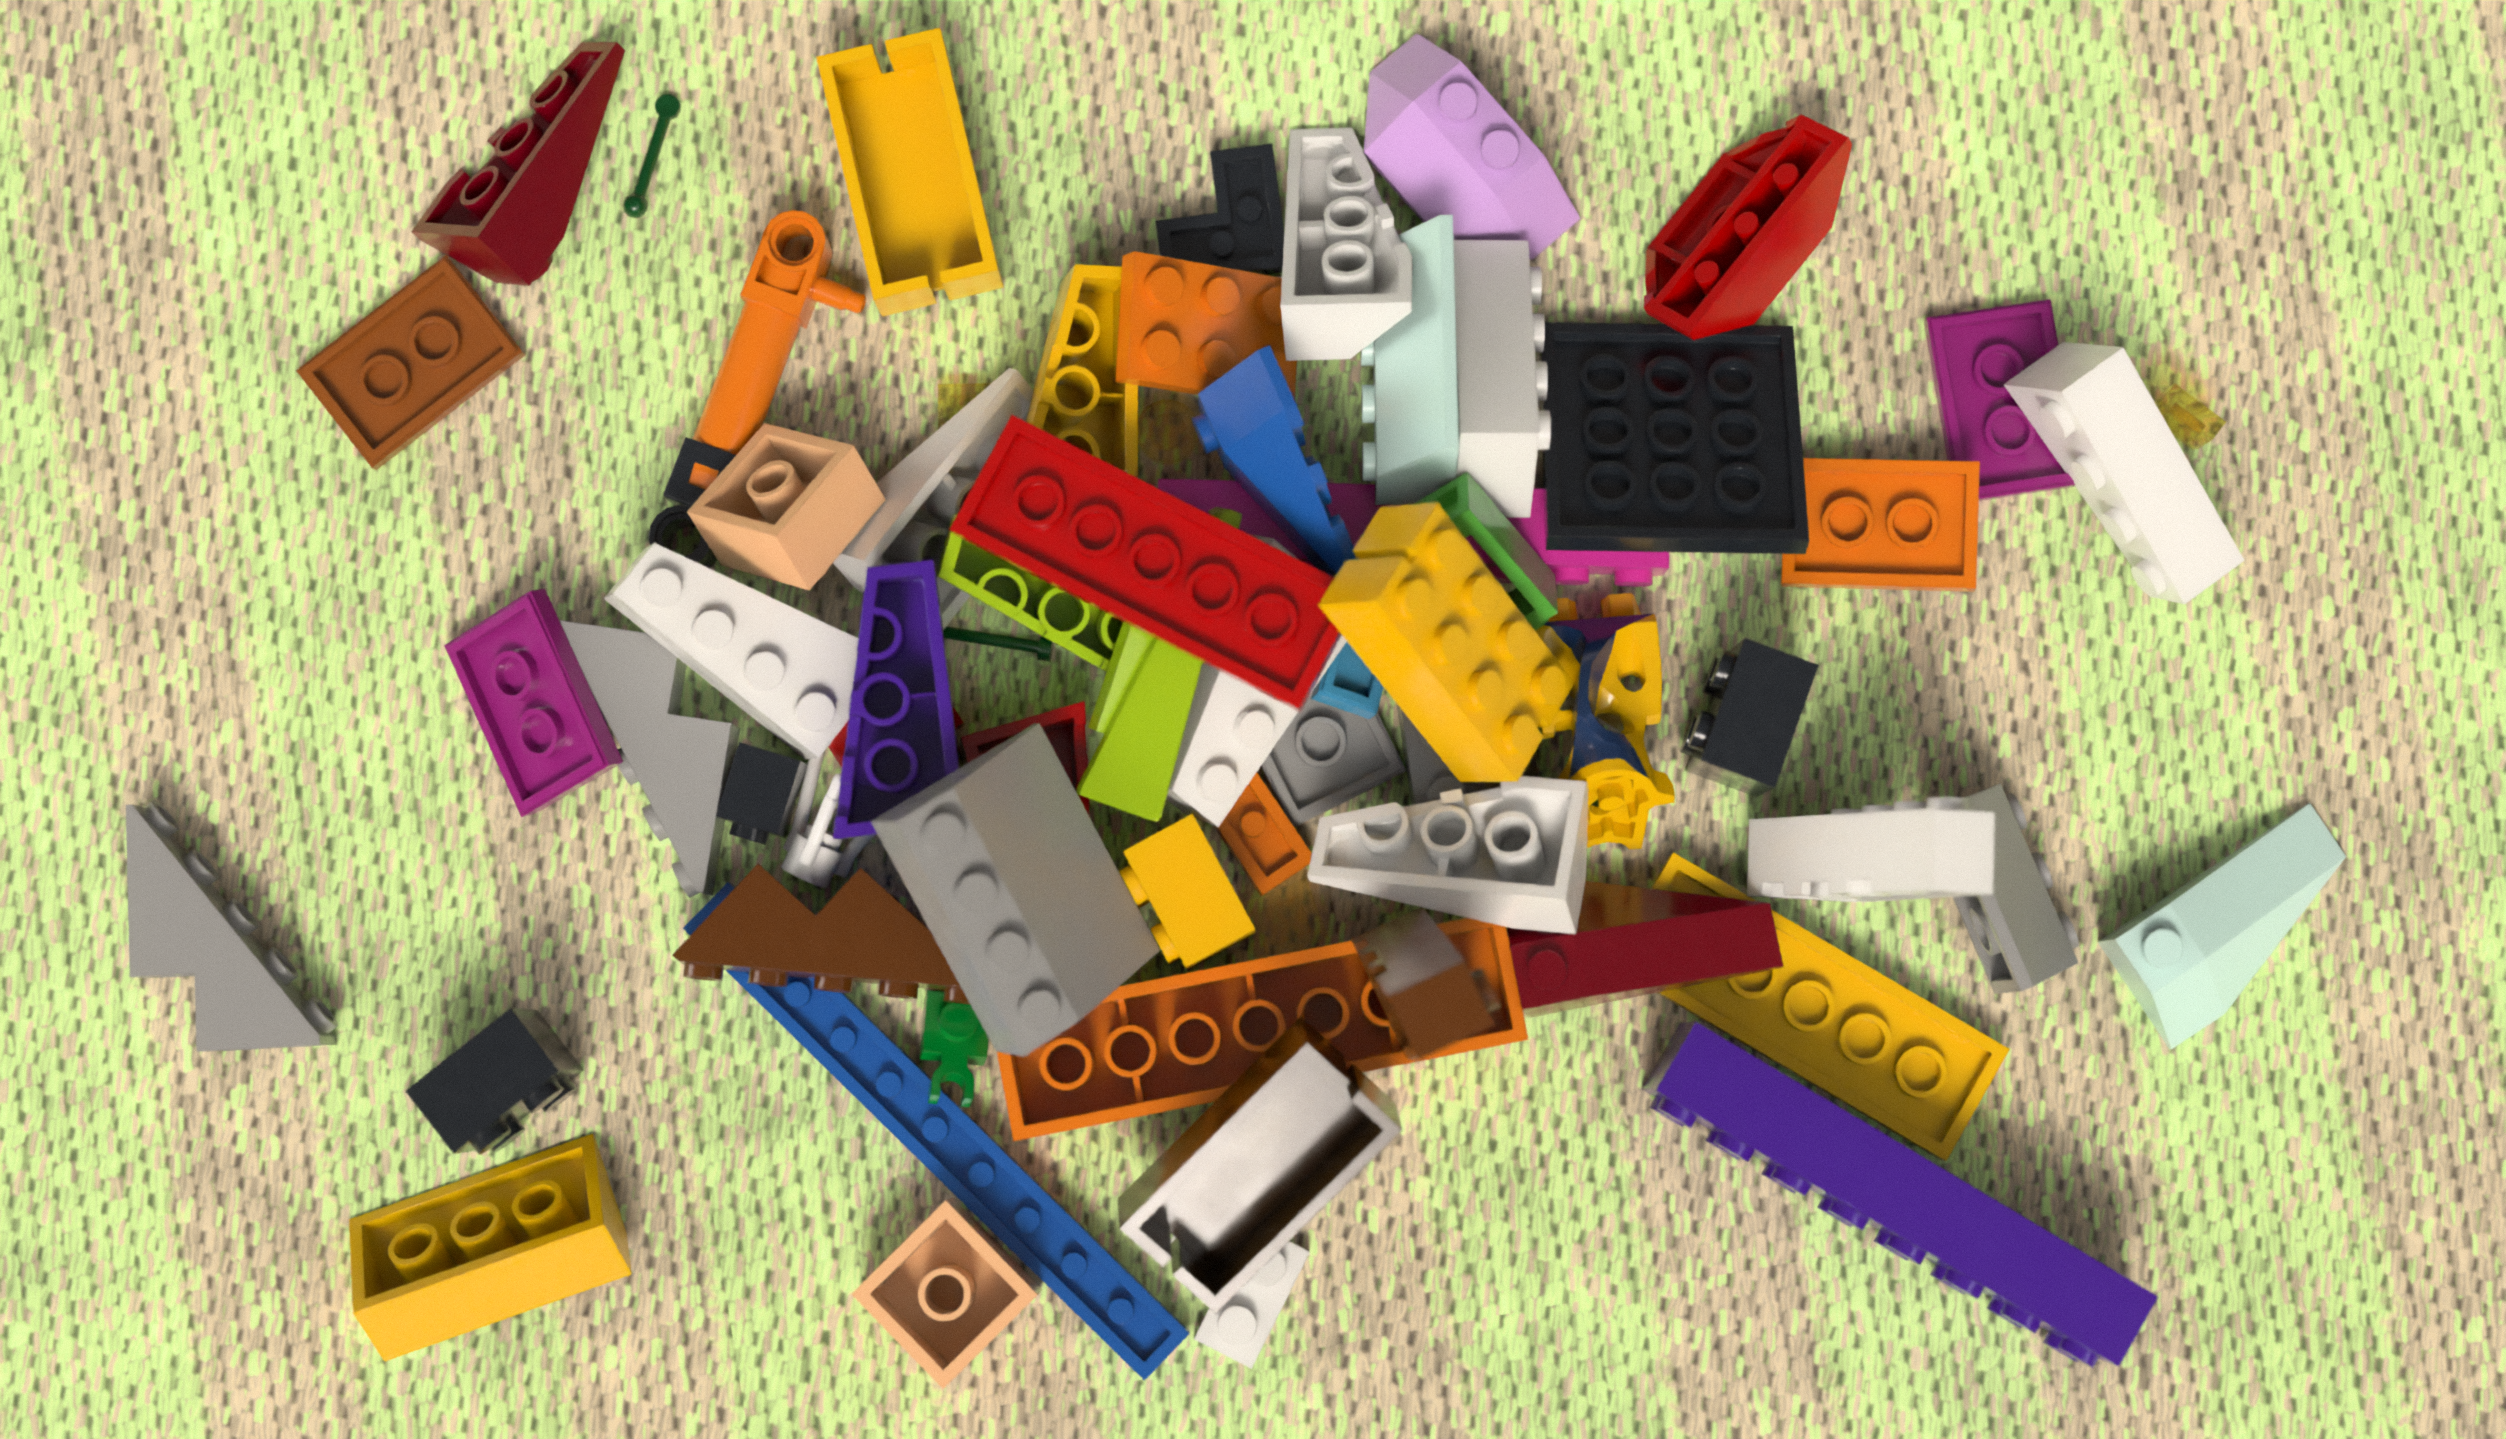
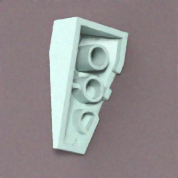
(2213, 934)

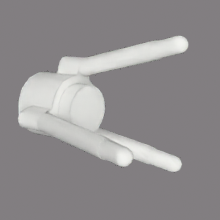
(811, 847)

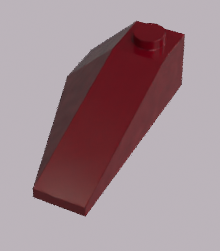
(523, 198)

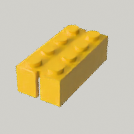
(910, 173)
(1447, 643)

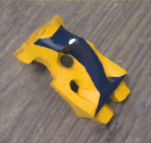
(1614, 764)

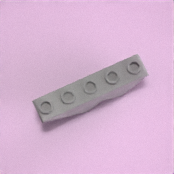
(673, 757)
(189, 929)

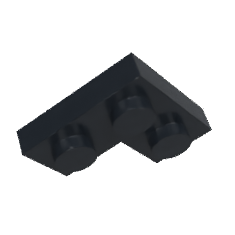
(1248, 219)

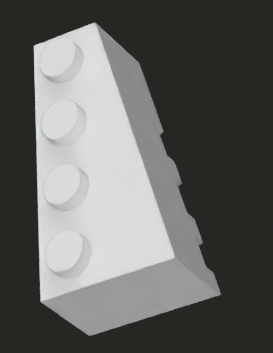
(1499, 371)
(2127, 467)
(750, 647)
(1226, 739)
(1874, 853)

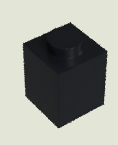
(761, 793)

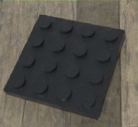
(1673, 440)

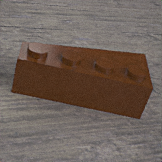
(1424, 984)

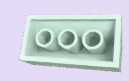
(1416, 379)

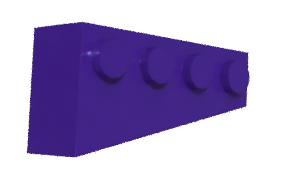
(899, 701)

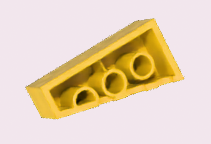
(1077, 372)

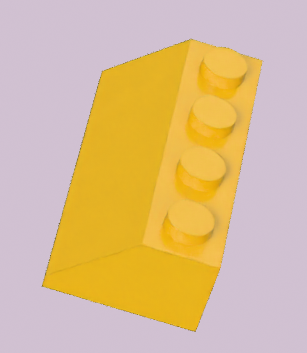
(486, 1248)

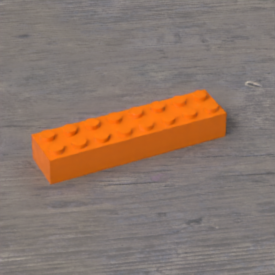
(1198, 1031)

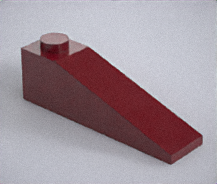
(1641, 945)

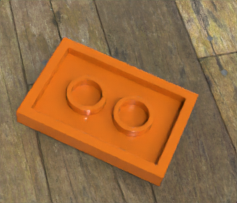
(1194, 322)
(1888, 525)

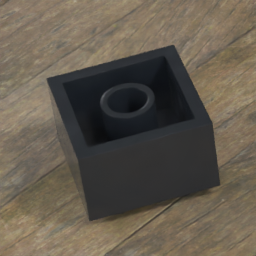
(1749, 717)
(495, 1082)

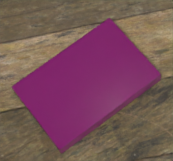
(1979, 418)
(533, 702)

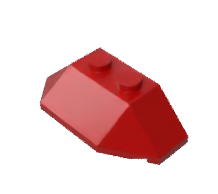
(1746, 229)

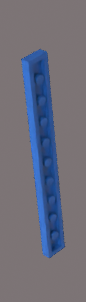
(971, 1165)

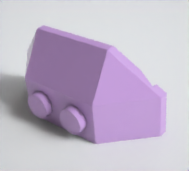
(1459, 151)

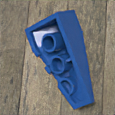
(1259, 441)

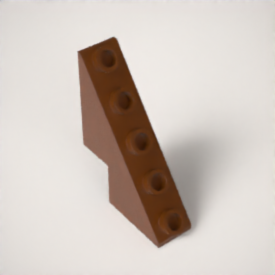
(852, 939)

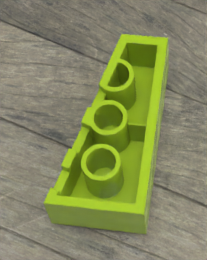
(1029, 601)

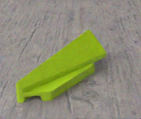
(1142, 718)

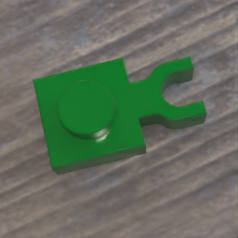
(954, 1039)

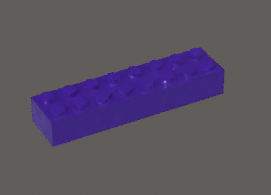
(1903, 1195)

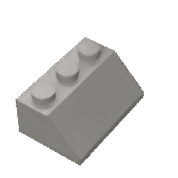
(2017, 926)

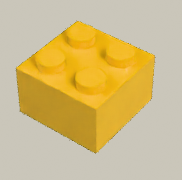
(1188, 893)

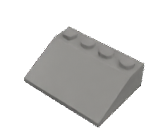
(1018, 891)

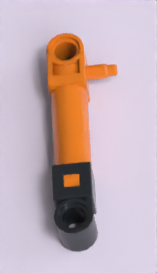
(777, 303)

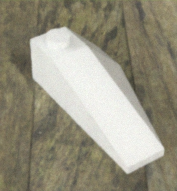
(1341, 253)
(932, 487)
(1481, 855)

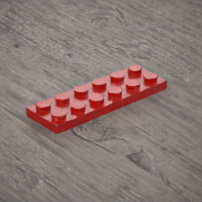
(1151, 562)

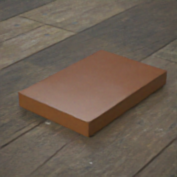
(410, 362)

